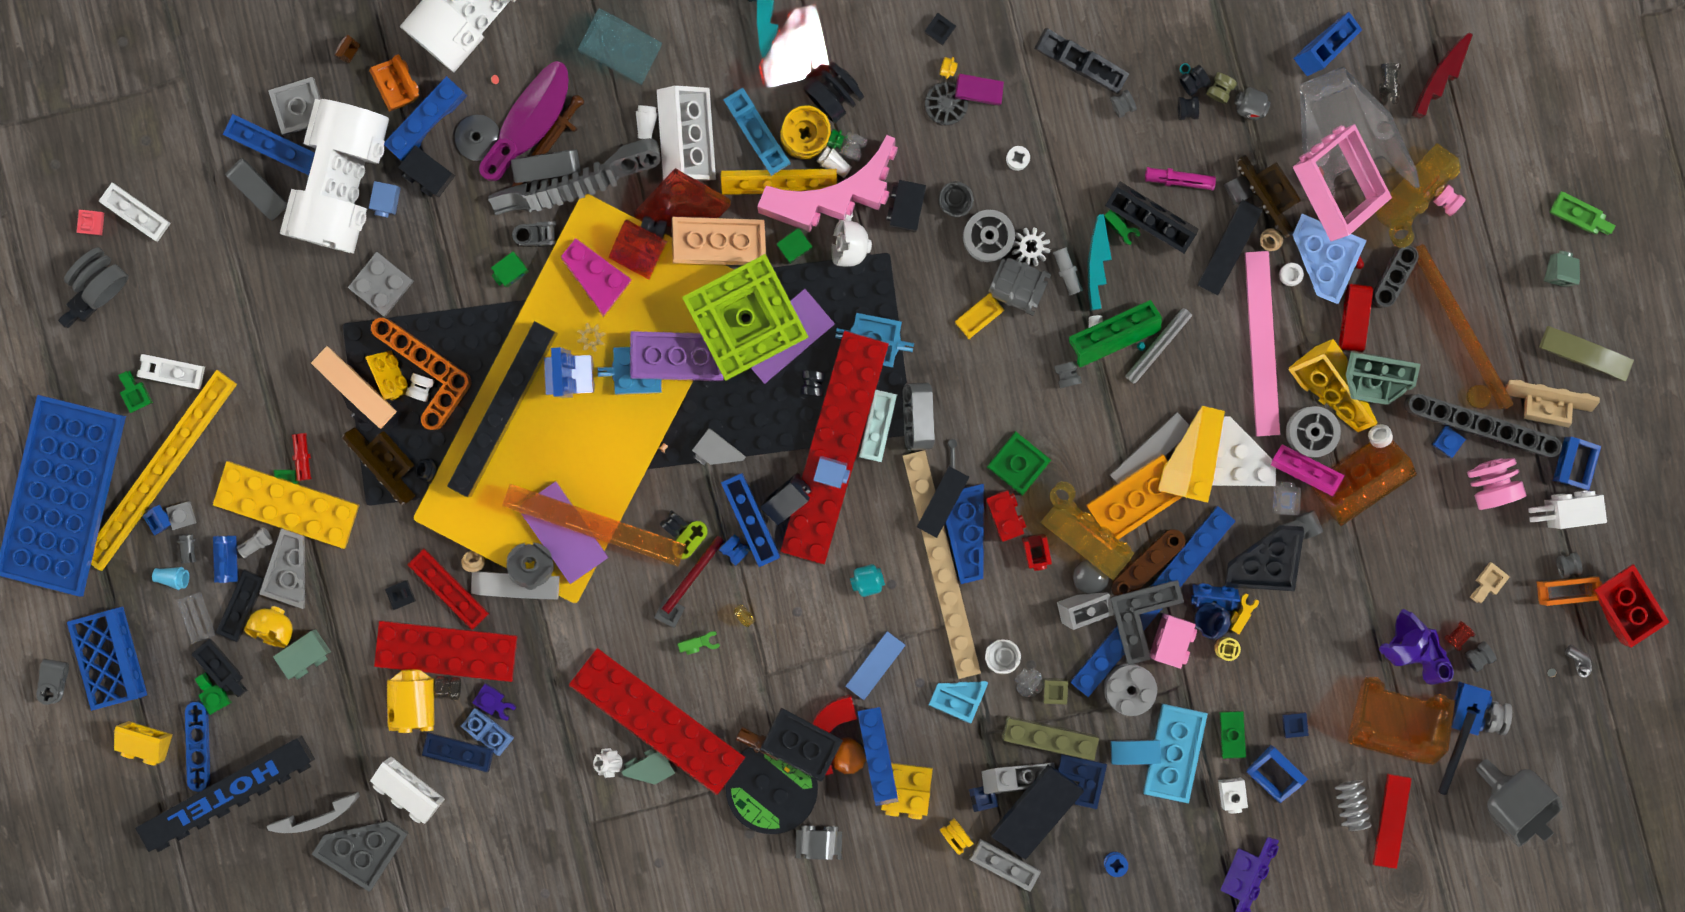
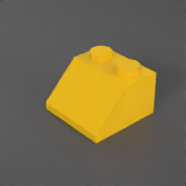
(141, 742)

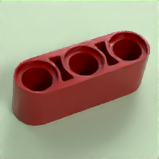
(1355, 317)

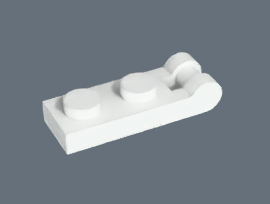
(171, 371)

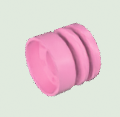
(1496, 483)

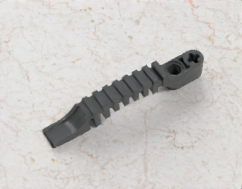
(643, 156)

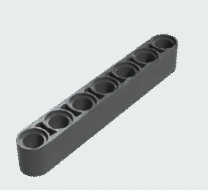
(1493, 428)

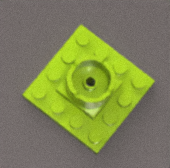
(719, 313)

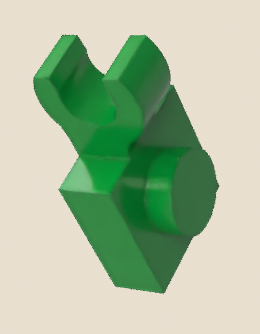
(1116, 221)
(135, 394)
(213, 696)

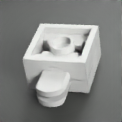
(1572, 511)

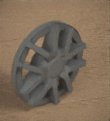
(945, 104)

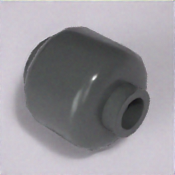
(1252, 104)

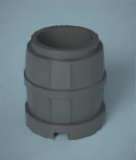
(1019, 285)

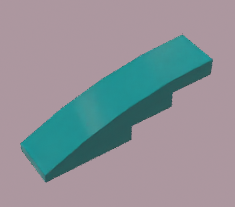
(766, 30)
(1098, 253)

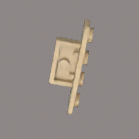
(1550, 404)

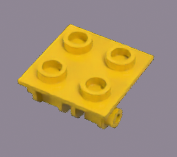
(387, 375)

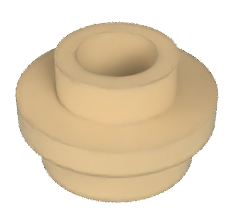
(1267, 243)
(472, 561)

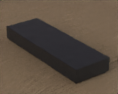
(942, 502)
(240, 606)

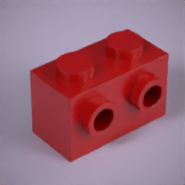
(1005, 516)

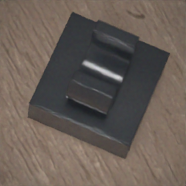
(400, 595)

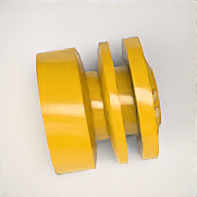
(804, 119)

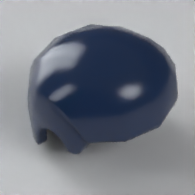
(1212, 620)

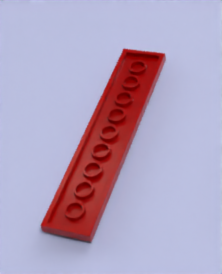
(836, 438)

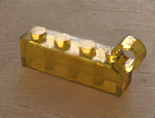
(1407, 202)
(1086, 535)

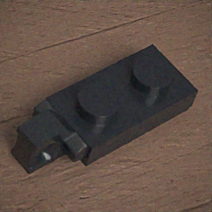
(219, 667)

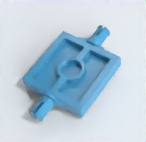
(883, 330)
(621, 375)

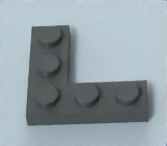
(1127, 611)

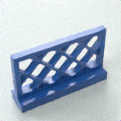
(124, 651)

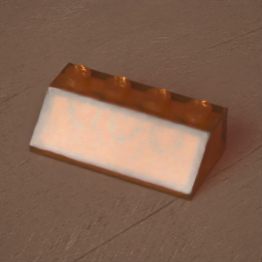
(1368, 478)

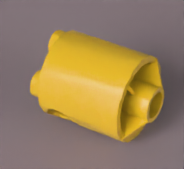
(410, 701)

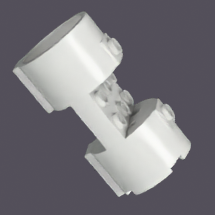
(451, 27)
(343, 143)

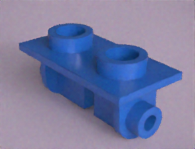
(225, 559)
(1225, 596)

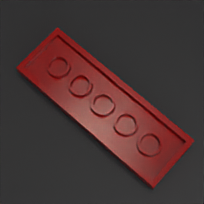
(446, 651)

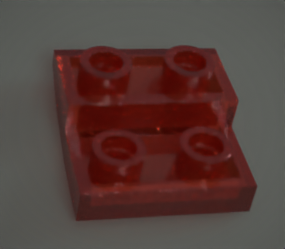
(637, 249)

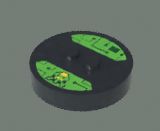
(770, 794)

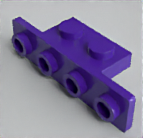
(1247, 873)

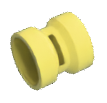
(1223, 648)

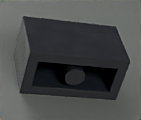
(426, 171)
(907, 205)

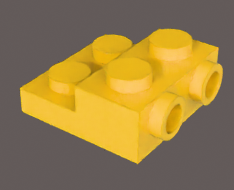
(912, 790)

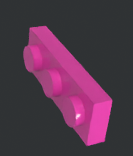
(1307, 470)

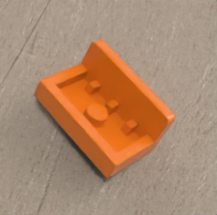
(395, 83)

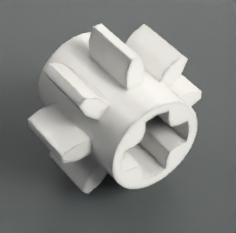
(607, 763)

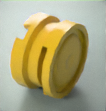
(956, 832)

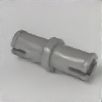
(1067, 271)

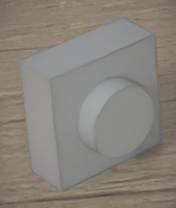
(181, 515)

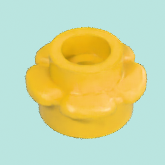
(948, 67)

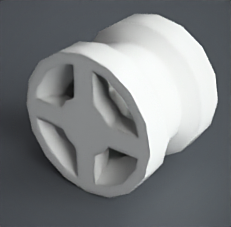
(1016, 164)

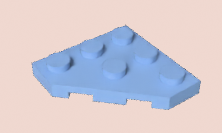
(1327, 261)

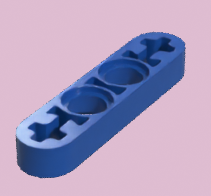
(201, 746)

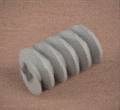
(1353, 805)

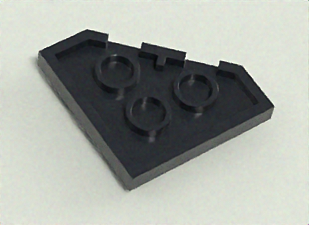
(1269, 562)

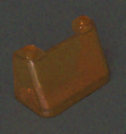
(1401, 723)

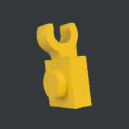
(1240, 618)

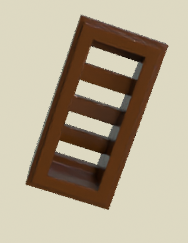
(347, 49)

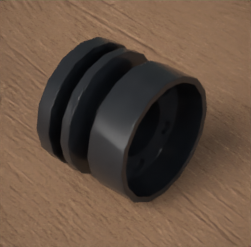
(833, 92)

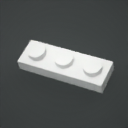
(134, 212)

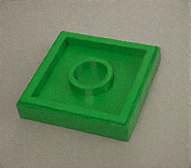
(1018, 463)

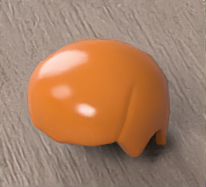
(849, 757)

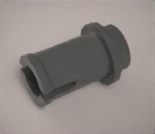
(187, 548)

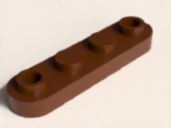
(1149, 562)

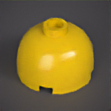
(270, 626)

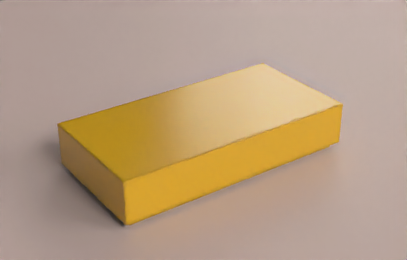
(979, 316)

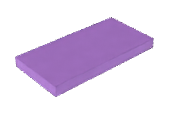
(815, 323)
(671, 357)
(571, 551)

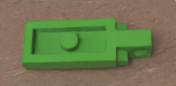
(1581, 214)

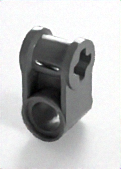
(537, 234)
(53, 678)

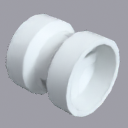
(418, 392)

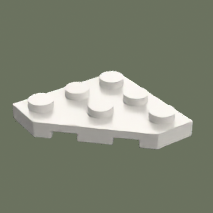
(1241, 459)

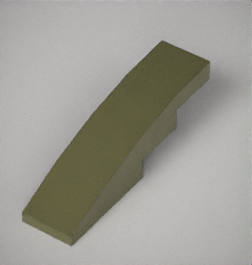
(1586, 353)

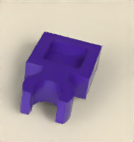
(490, 700)

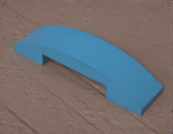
(756, 131)

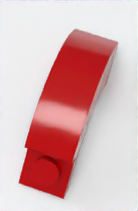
(833, 714)

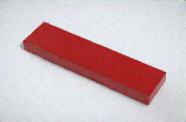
(448, 589)
(1392, 821)

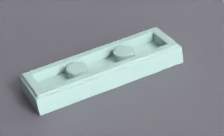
(877, 426)

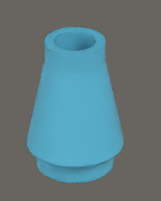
(172, 577)

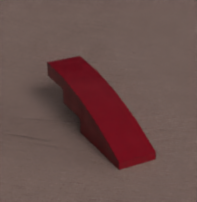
(1447, 69)

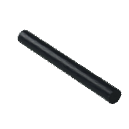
(1457, 752)

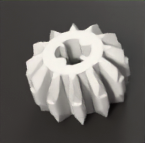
(1038, 247)

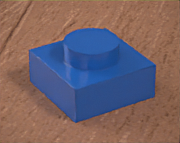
(1448, 441)
(157, 520)

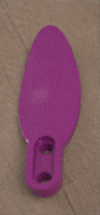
(528, 119)

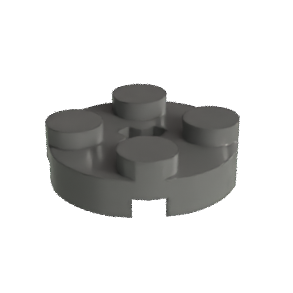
(528, 553)

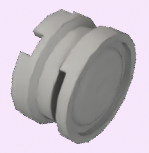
(1498, 718)

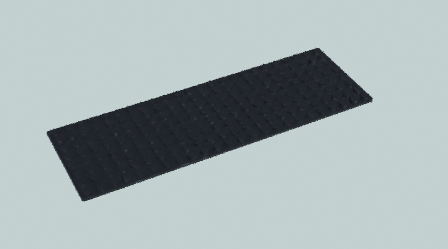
(740, 410)

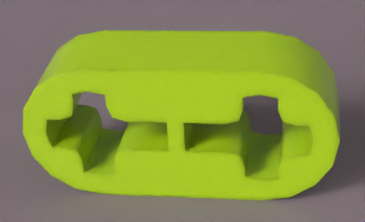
(696, 541)

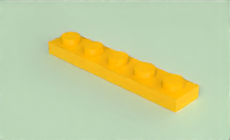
(792, 180)

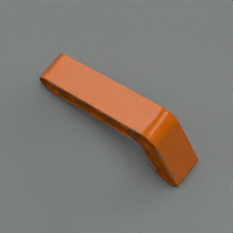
(428, 366)

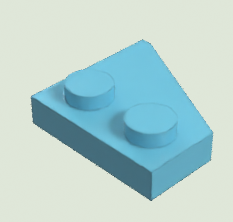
(958, 698)

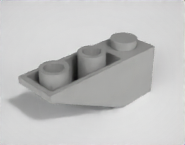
(1011, 778)

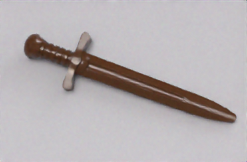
(557, 129)

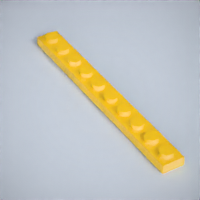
(161, 468)

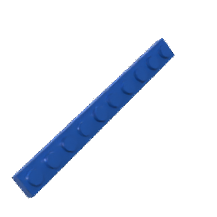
(1178, 569)

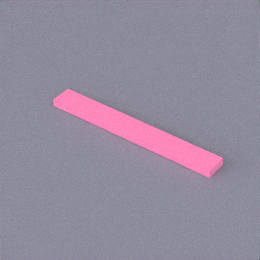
(1262, 343)

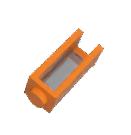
(1567, 590)

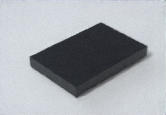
(801, 744)

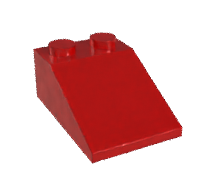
(1630, 607)

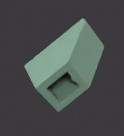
(650, 769)

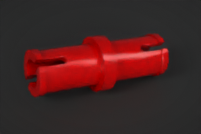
(301, 457)

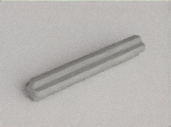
(1158, 345)

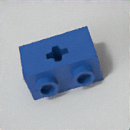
(1471, 696)

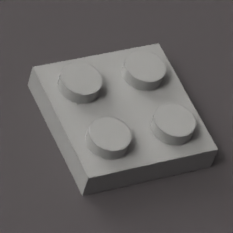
(294, 104)
(380, 284)

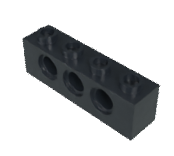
(1152, 217)

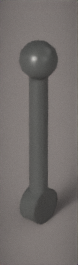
(952, 444)

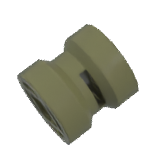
(1221, 88)

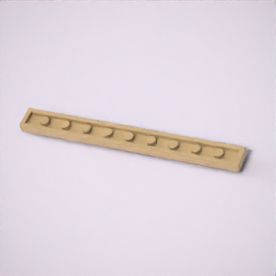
(942, 570)

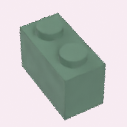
(302, 654)

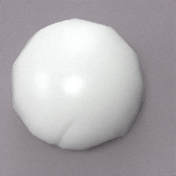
(1003, 656)

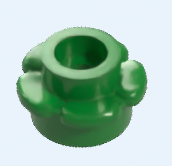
(835, 139)

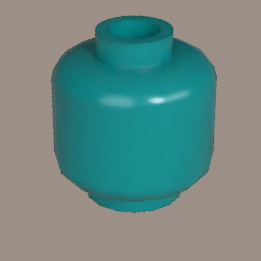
(867, 580)

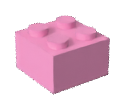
(1173, 641)

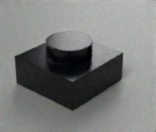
(940, 29)

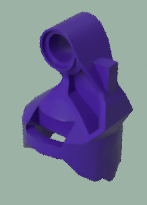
(1418, 646)

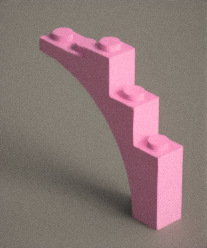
(864, 187)

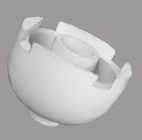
(851, 244)

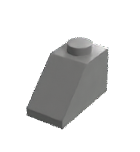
(716, 450)
(1084, 609)

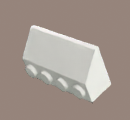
(686, 131)

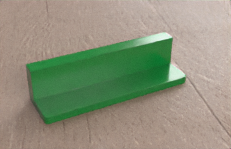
(1116, 333)

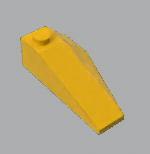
(1324, 374)
(1194, 461)

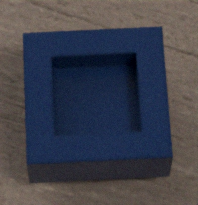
(1295, 725)
(982, 801)

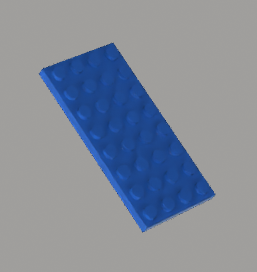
(60, 495)

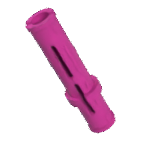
(1172, 177)

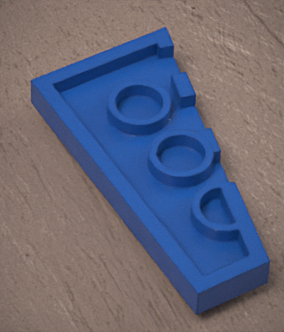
(967, 533)

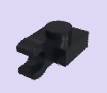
(79, 309)

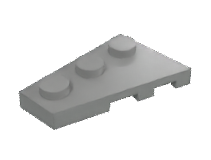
(286, 570)

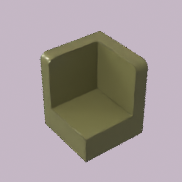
(1055, 691)

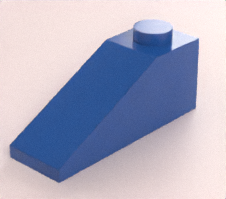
(1327, 45)

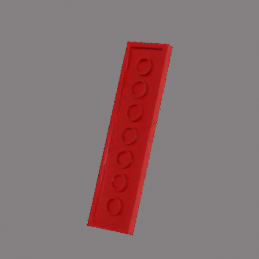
(657, 721)

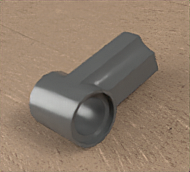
(1309, 522)

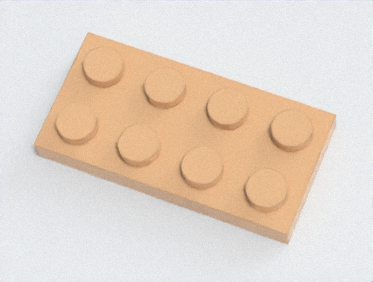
(717, 240)

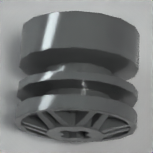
(96, 277)

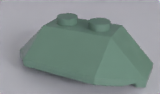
(1379, 377)

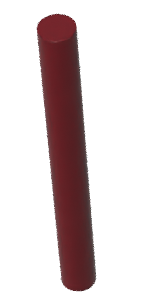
(692, 575)

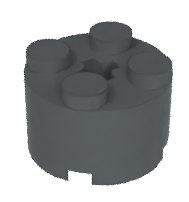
(819, 843)

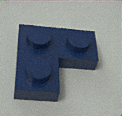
(1089, 775)

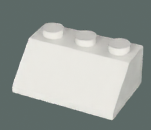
(406, 790)

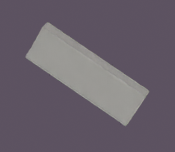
(1005, 865)

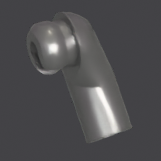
(1582, 660)

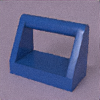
(1566, 461)
(1272, 752)

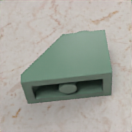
(1563, 270)

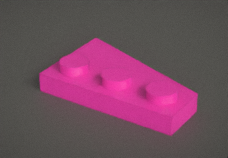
(596, 275)

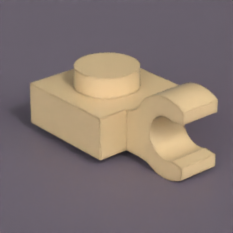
(1490, 581)

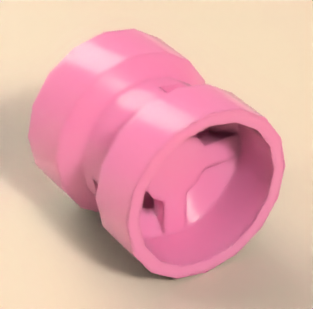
(1449, 200)

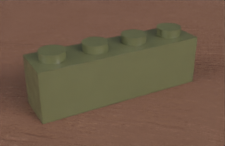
(1050, 738)

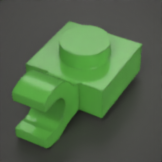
(692, 645)

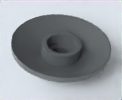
(464, 136)

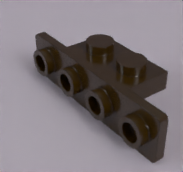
(1273, 190)
(384, 461)

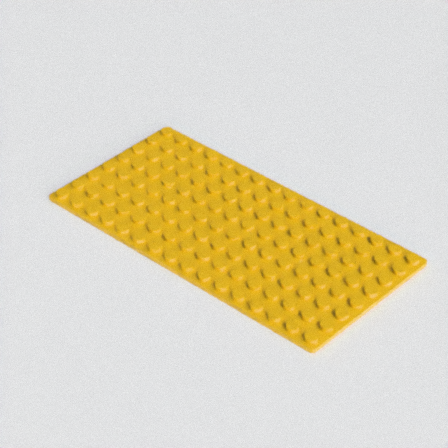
(586, 443)

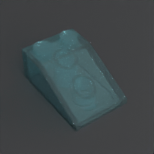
(619, 46)

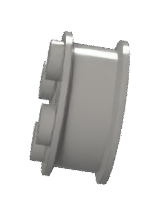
(983, 248)
(1299, 431)
(1143, 692)

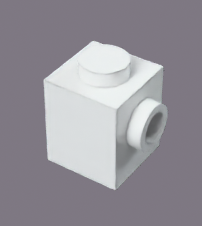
(1233, 794)

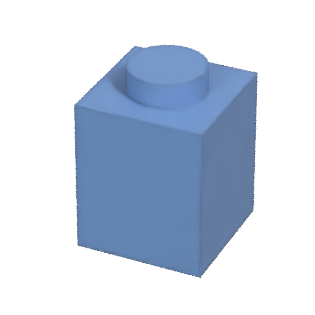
(384, 199)
(831, 472)

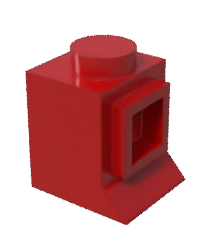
(1037, 563)

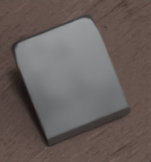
(1239, 189)

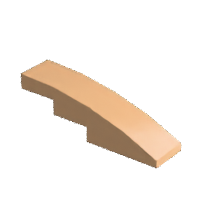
(354, 387)

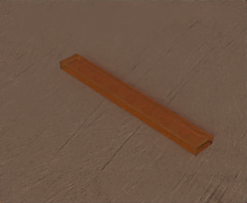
(1463, 328)
(593, 525)

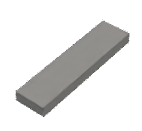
(1159, 443)

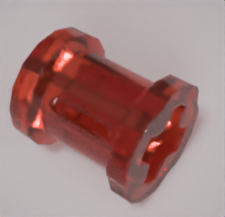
(1460, 635)

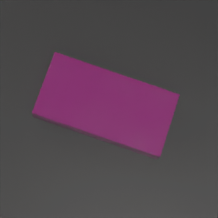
(979, 89)

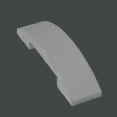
(502, 586)
(289, 825)

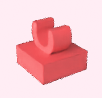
(90, 222)

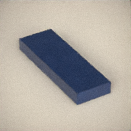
(457, 752)

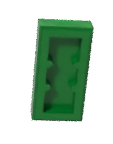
(1232, 734)

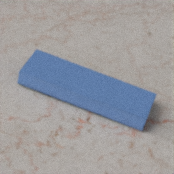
(875, 665)

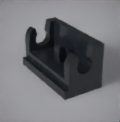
(786, 499)

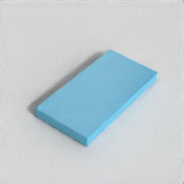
(1180, 744)

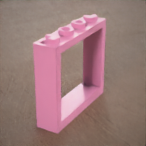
(1364, 172)

